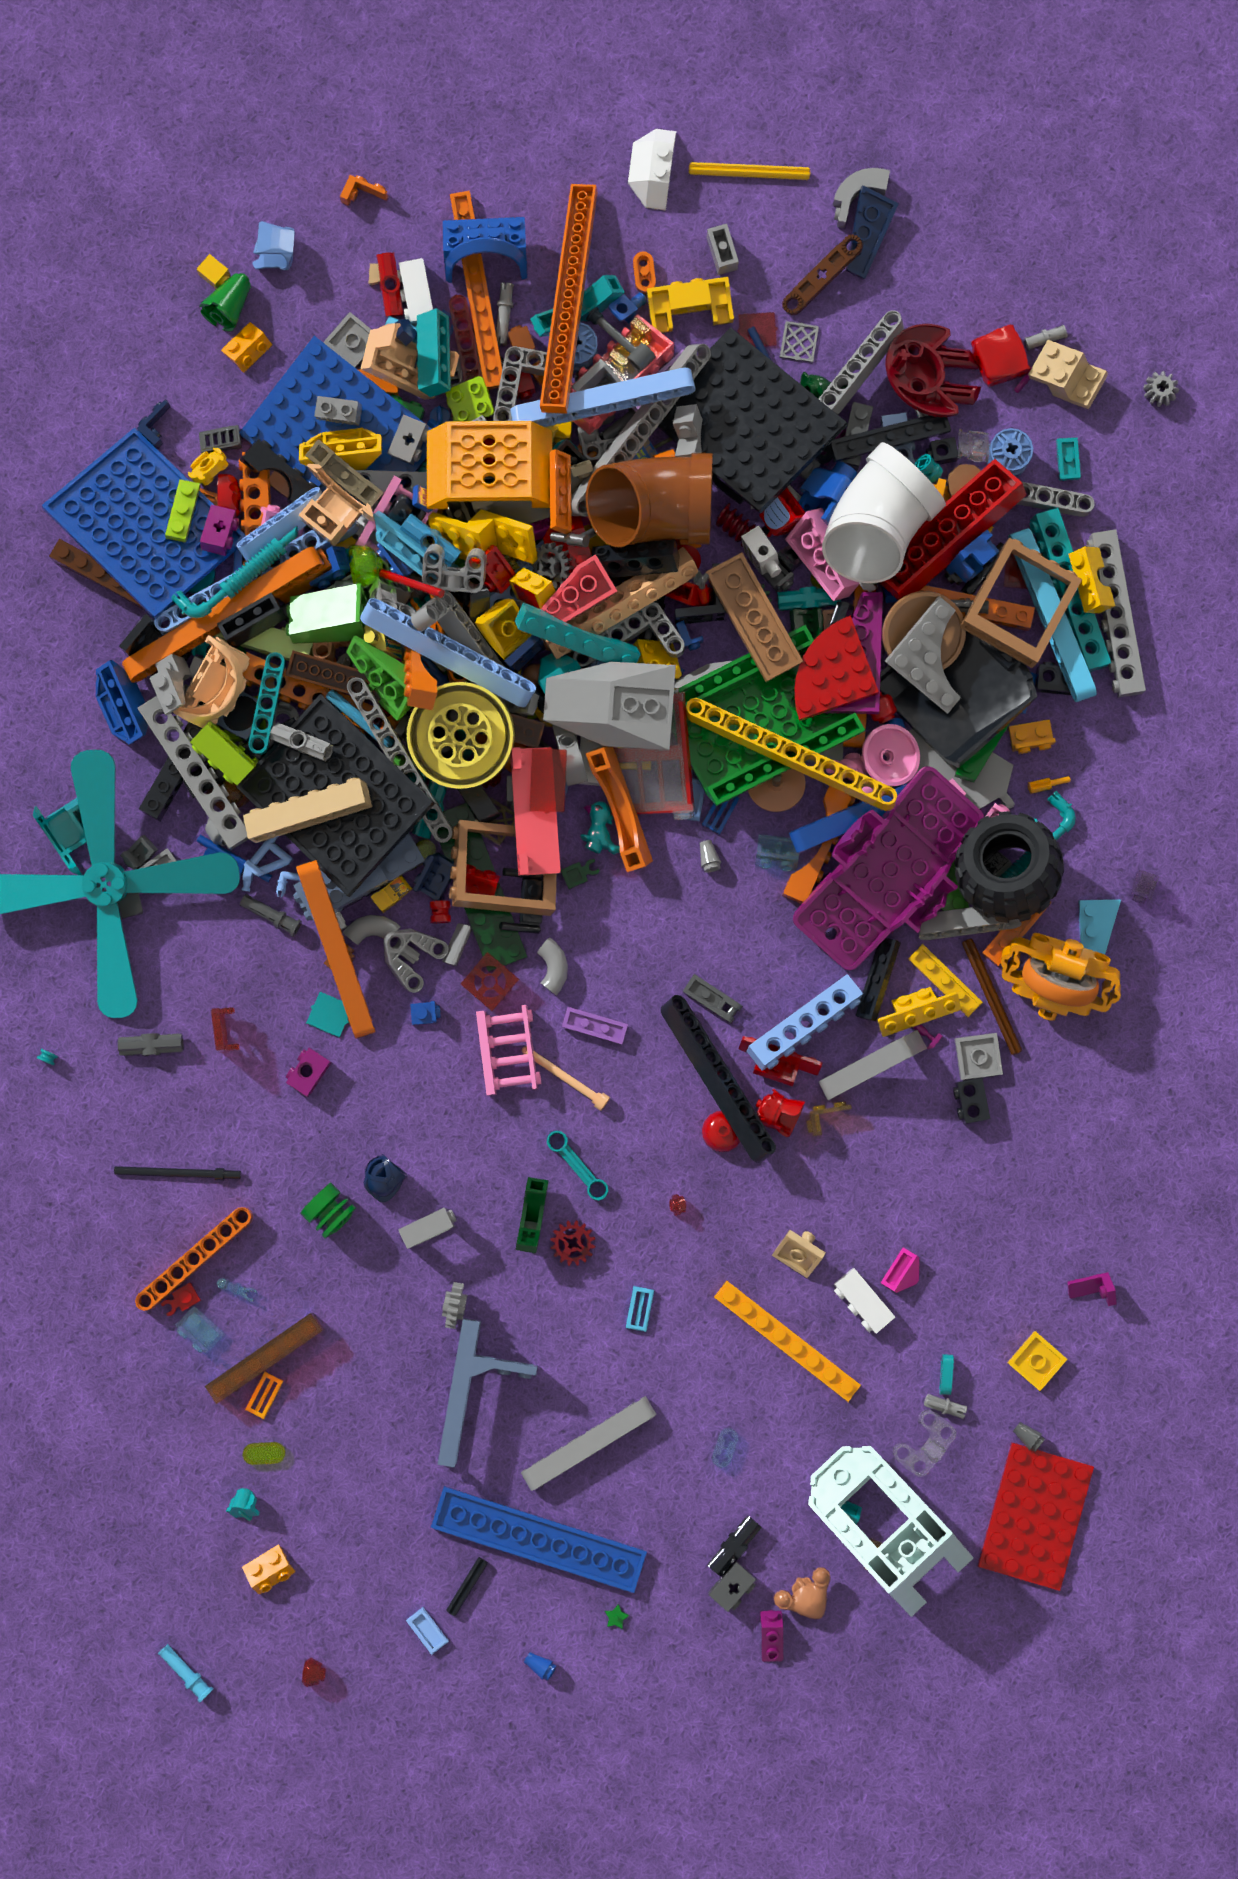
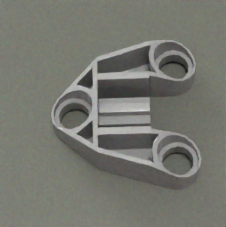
(398, 967)

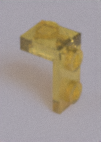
(814, 1125)

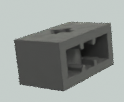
(721, 1589)

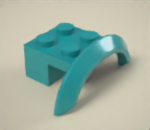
(64, 831)

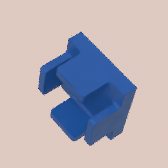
(971, 559)

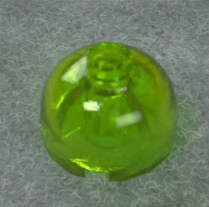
(364, 565)

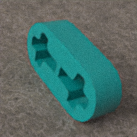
(946, 1374)

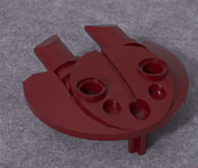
(917, 372)

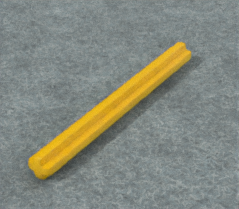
(742, 170)

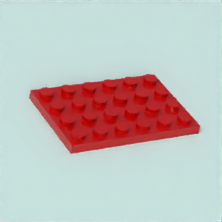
(1035, 1516)

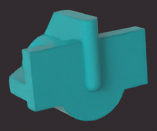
(243, 1504)

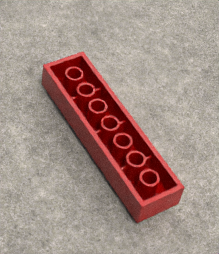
(959, 523)

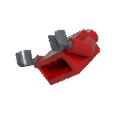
(694, 592)

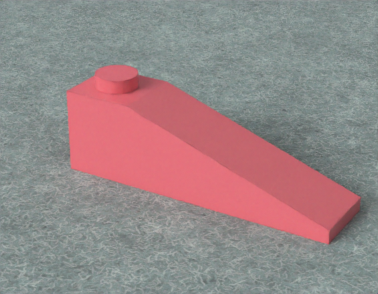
(581, 591)

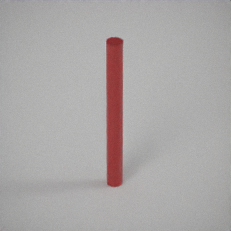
(411, 583)

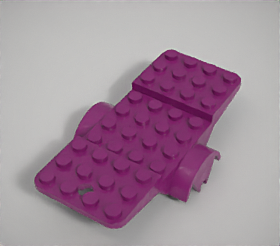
(889, 870)

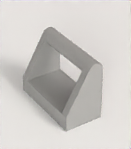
(594, 376)

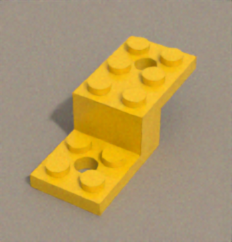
(487, 529)

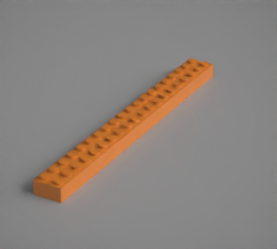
(568, 299)

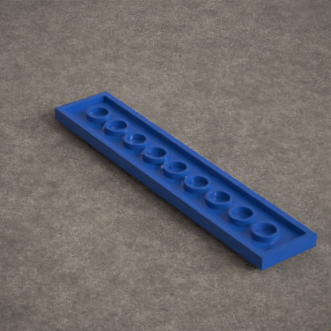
(538, 1539)

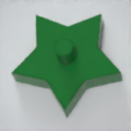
(616, 1617)

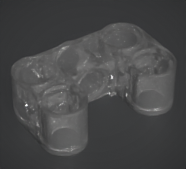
(932, 1450)

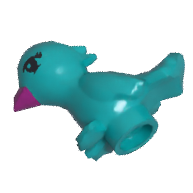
(598, 835)

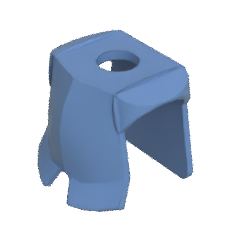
(274, 247)

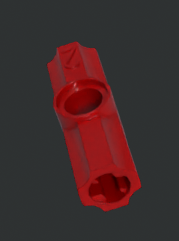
(388, 271)

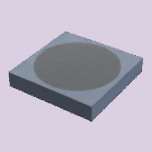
(241, 718)

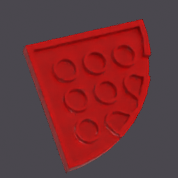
(833, 672)

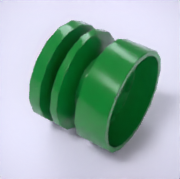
(328, 1210)

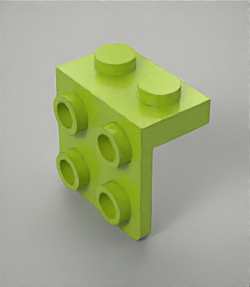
(470, 400)

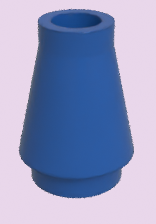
(541, 1666)

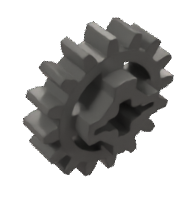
(552, 566)

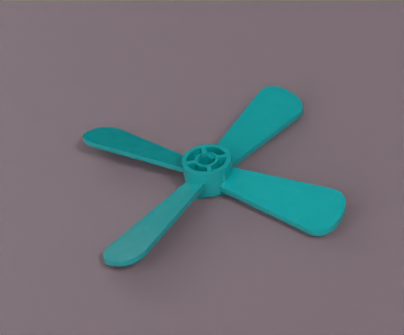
(95, 791)

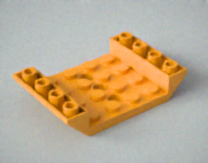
(458, 467)

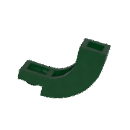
(532, 1215)

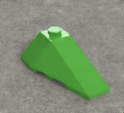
(383, 673)

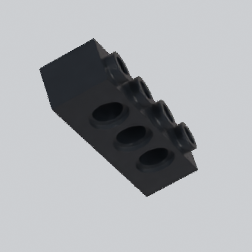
(639, 558)

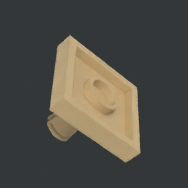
(799, 1252)

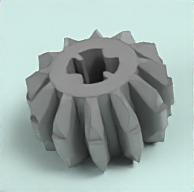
(1153, 391)

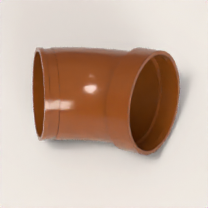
(652, 500)

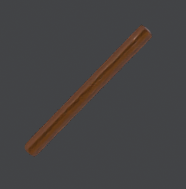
(992, 996)

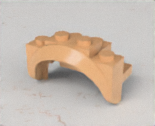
(215, 684)

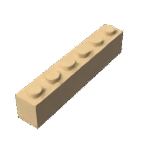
(307, 810)

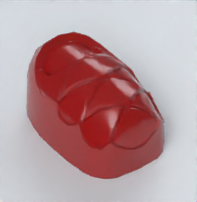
(228, 492)

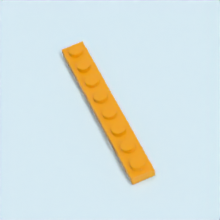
(787, 1341)

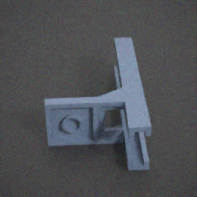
(467, 1366)

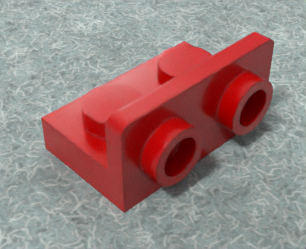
(497, 570)
(481, 881)

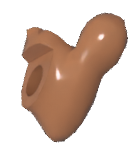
(808, 1597)

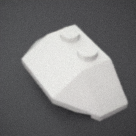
(652, 168)

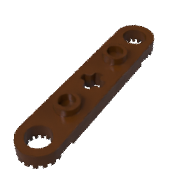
(833, 263)

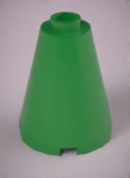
(227, 302)

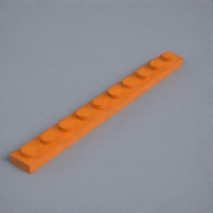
(479, 300)

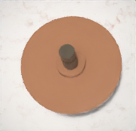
(779, 792)

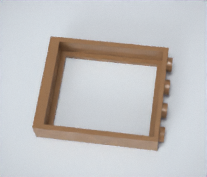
(999, 637)
(489, 902)

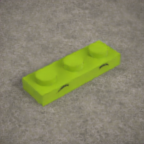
(182, 510)

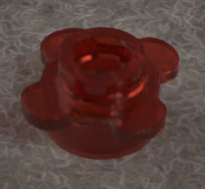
(677, 1204)

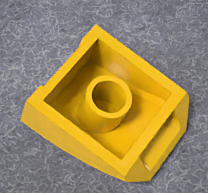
(500, 628)

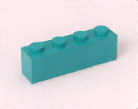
(433, 352)

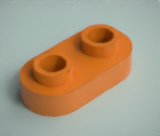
(644, 273)

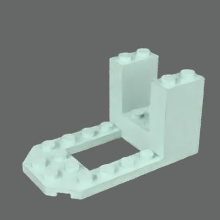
(907, 1552)

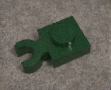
(576, 874)

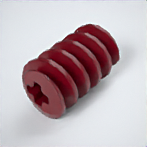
(733, 523)

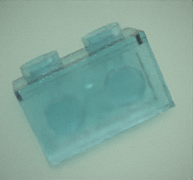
(776, 853)
(199, 1330)

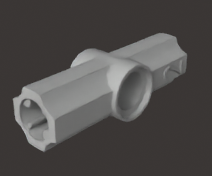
(310, 746)

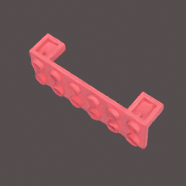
(535, 830)

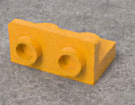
(1031, 735)

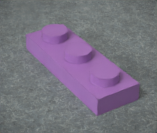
(594, 1025)

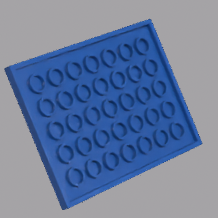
(289, 410)
(121, 519)

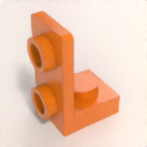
(350, 190)

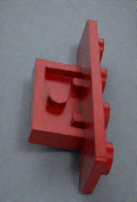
(787, 1068)

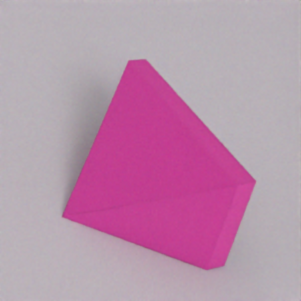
(903, 1272)

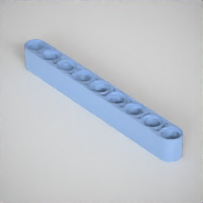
(612, 397)
(448, 653)

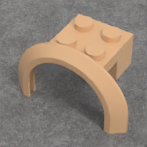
(334, 509)

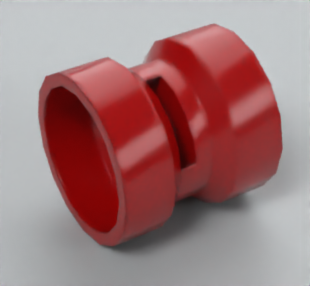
(440, 912)

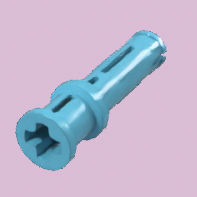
(192, 1680)

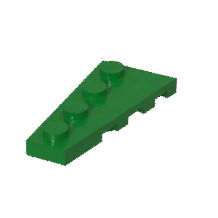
(972, 768)

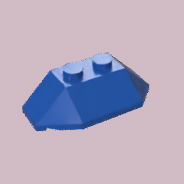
(120, 702)

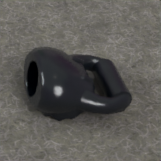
(402, 508)

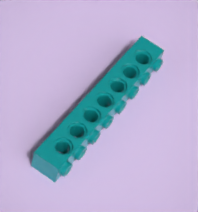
(1052, 521)

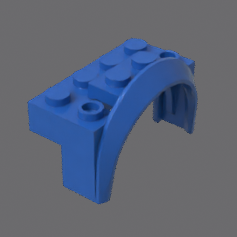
(489, 235)

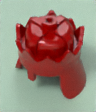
(779, 1112)

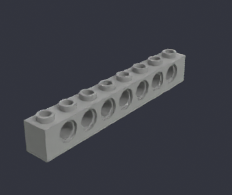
(1135, 685)
(232, 837)

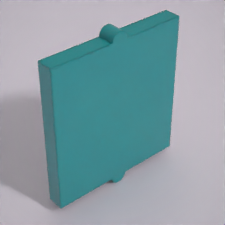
(328, 1014)

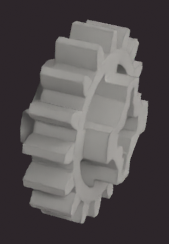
(454, 1305)

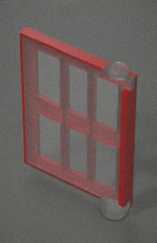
(659, 778)

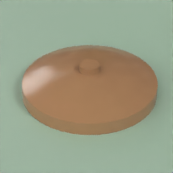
(906, 614)

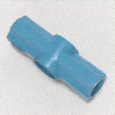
(419, 531)

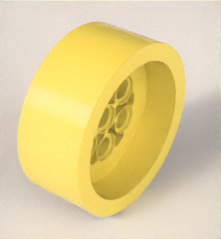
(488, 757)

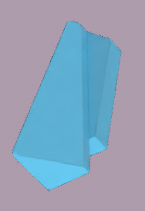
(401, 544)

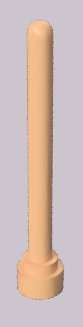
(598, 1099)

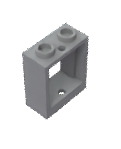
(427, 1227)

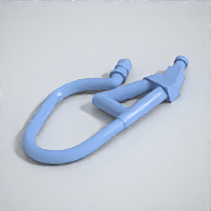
(251, 866)

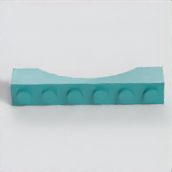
(545, 626)

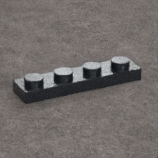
(878, 979)

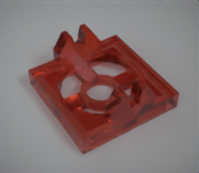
(490, 1002)
(220, 1030)

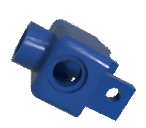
(825, 488)

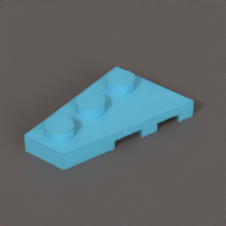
(1097, 922)

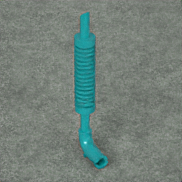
(239, 579)
(1066, 825)

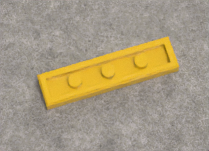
(944, 979)

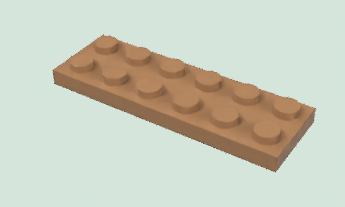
(754, 617)

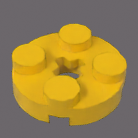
(207, 466)

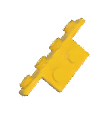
(917, 1009)

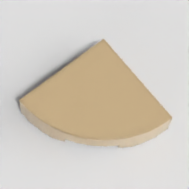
(373, 274)

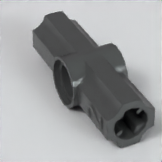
(150, 1044)

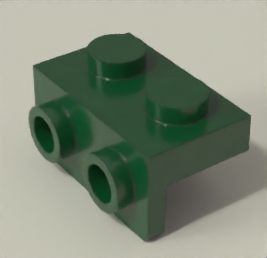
(811, 618)

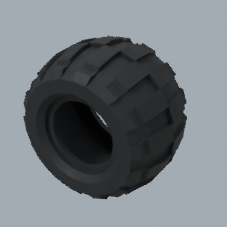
(1016, 896)

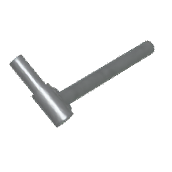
(574, 539)

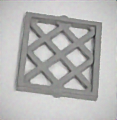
(807, 336)

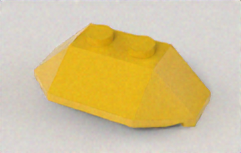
(354, 446)

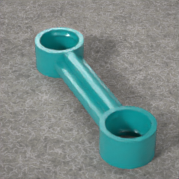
(577, 1165)

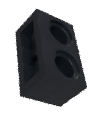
(1057, 685)
(978, 1100)

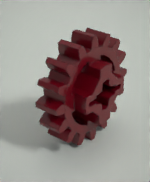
(567, 1251)

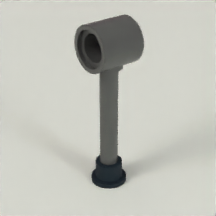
(639, 356)

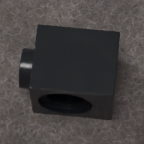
(948, 445)

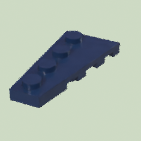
(870, 225)

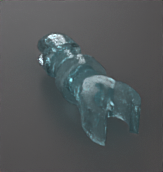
(224, 1284)

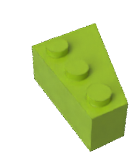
(223, 753)

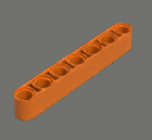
(184, 1261)

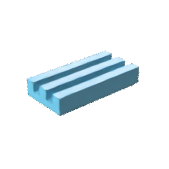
(646, 1319)

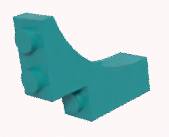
(599, 295)

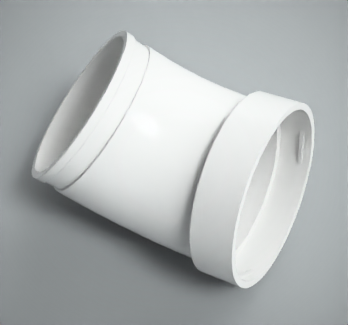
(879, 517)

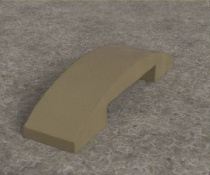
(344, 474)

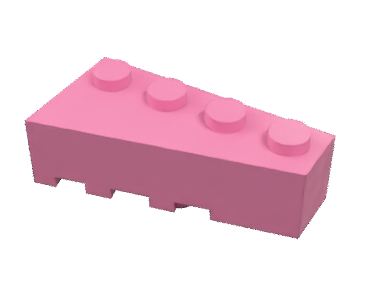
(807, 542)

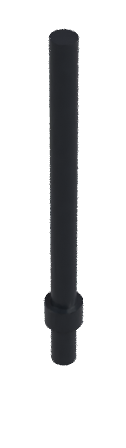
(219, 1173)

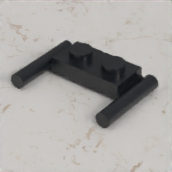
(530, 889)

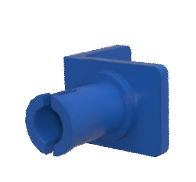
(627, 307)

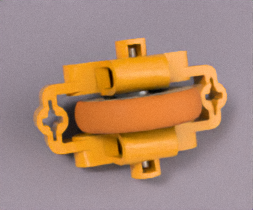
(1060, 976)

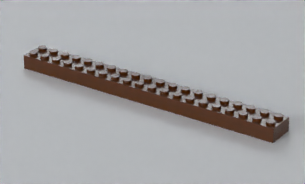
(337, 677)

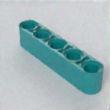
(273, 694)

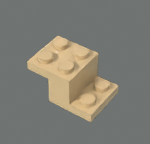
(1068, 374)

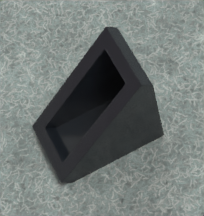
(789, 559)

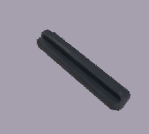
(467, 1586)

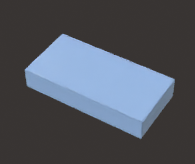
(427, 1630)

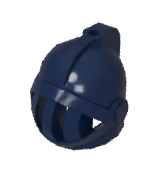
(383, 1178)

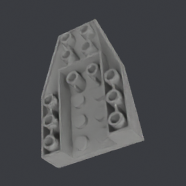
(614, 704)

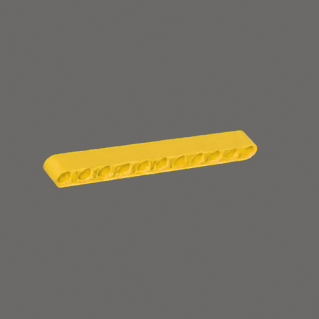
(797, 762)

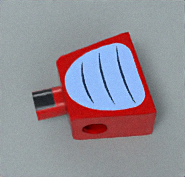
(781, 515)

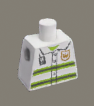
(761, 552)

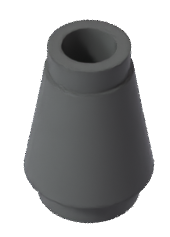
(1030, 1438)

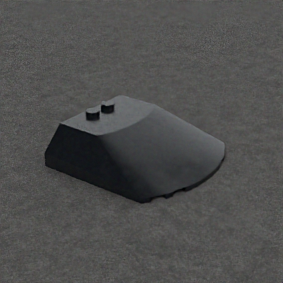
(992, 695)

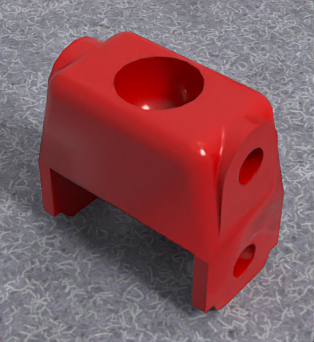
(1000, 356)

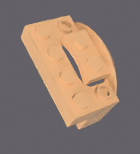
(394, 362)

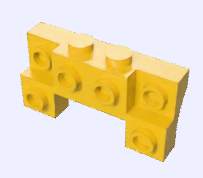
(688, 298)

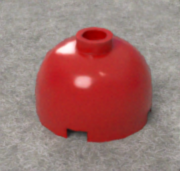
(718, 1133)

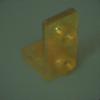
(639, 334)

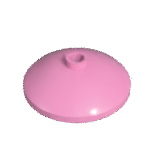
(901, 755)

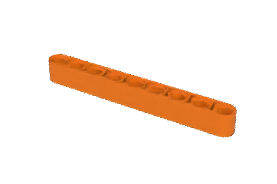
(335, 948)

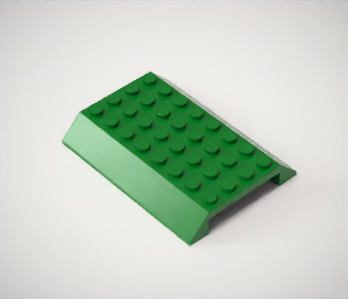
(739, 688)

